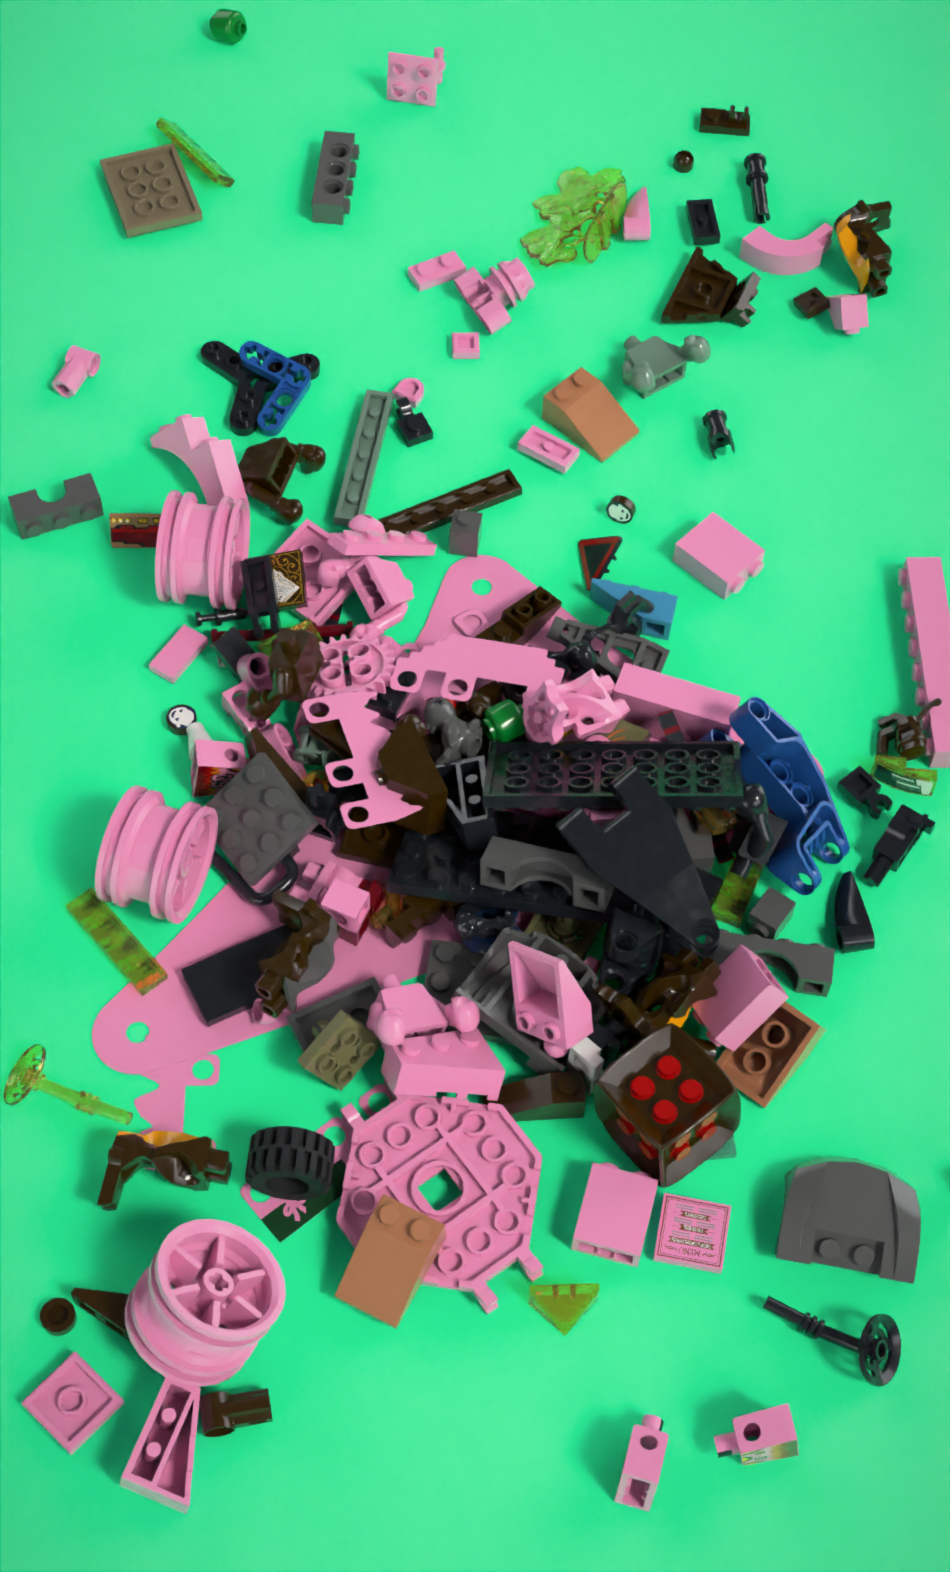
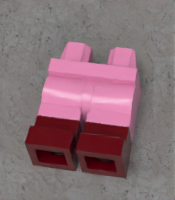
(323, 876)

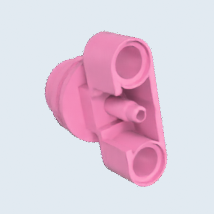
(494, 292)

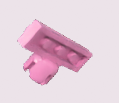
(371, 539)

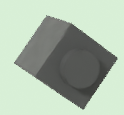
(465, 533)
(770, 914)

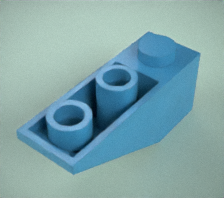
(654, 624)

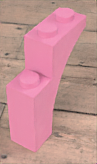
(206, 456)

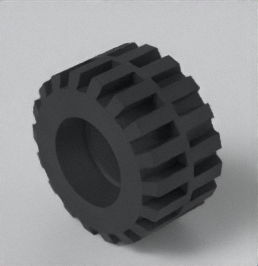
(290, 1163)

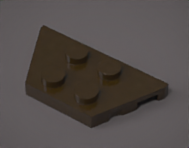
(700, 292)

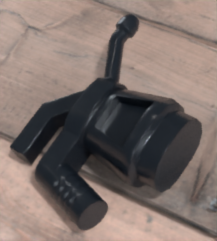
(622, 618)

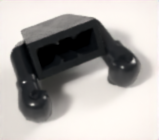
(576, 655)
(756, 832)

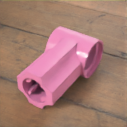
(78, 366)

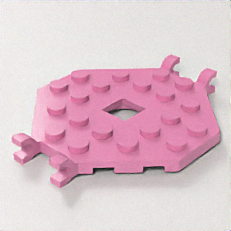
(485, 1159)

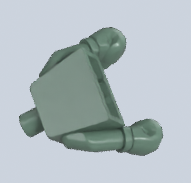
(658, 364)

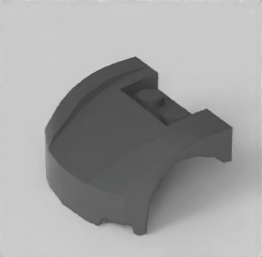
(492, 991)
(850, 1218)

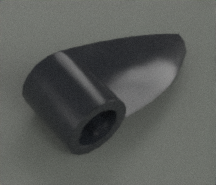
(851, 918)

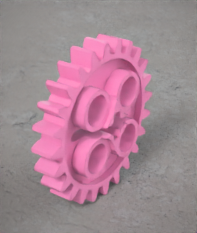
(369, 665)

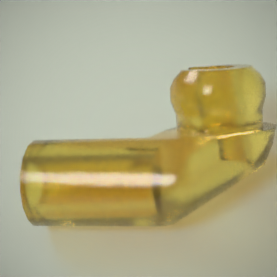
(387, 913)

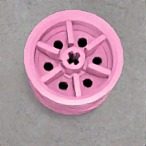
(202, 549)
(156, 854)
(219, 1281)

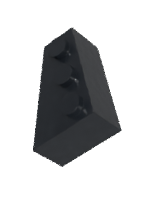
(465, 802)

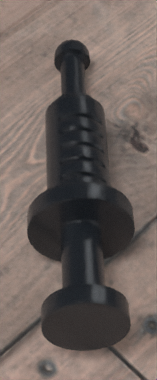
(221, 616)

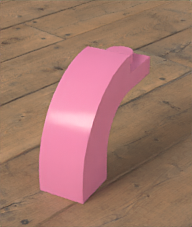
(784, 256)

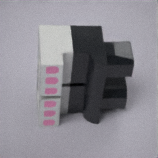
(597, 1052)

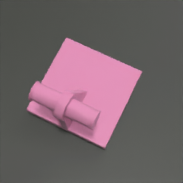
(415, 77)

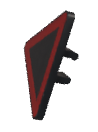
(597, 555)

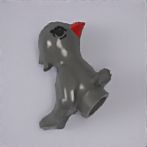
(456, 735)

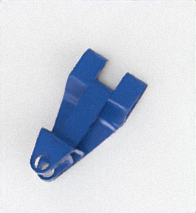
(794, 791)

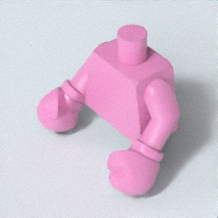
(379, 587)
(413, 1012)

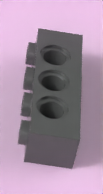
(334, 178)

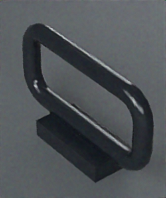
(247, 891)

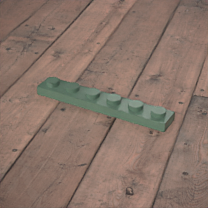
(364, 456)

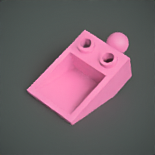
(548, 1000)

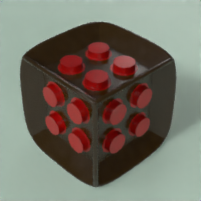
(667, 1104)

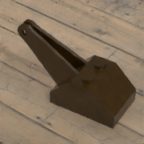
(403, 767)

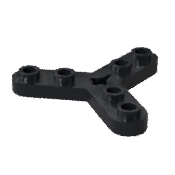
(248, 400)

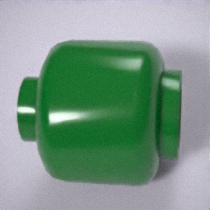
(228, 25)
(503, 721)

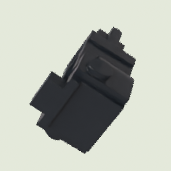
(326, 812)
(896, 843)

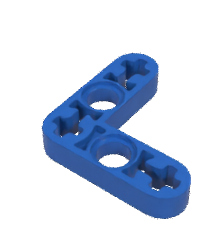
(285, 384)

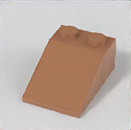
(588, 415)
(771, 1054)
(390, 1261)

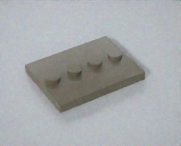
(151, 190)

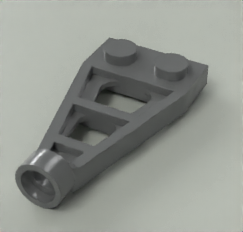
(646, 653)

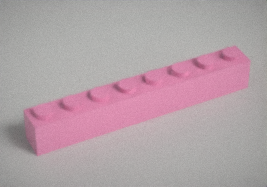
(930, 647)

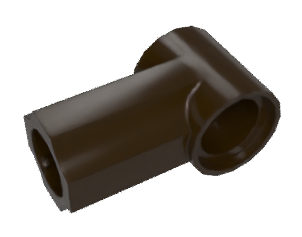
(225, 1412)

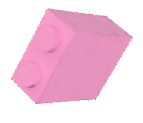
(719, 556)
(743, 1001)
(615, 1214)

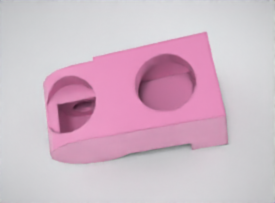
(236, 708)

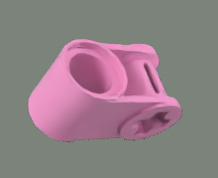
(262, 679)

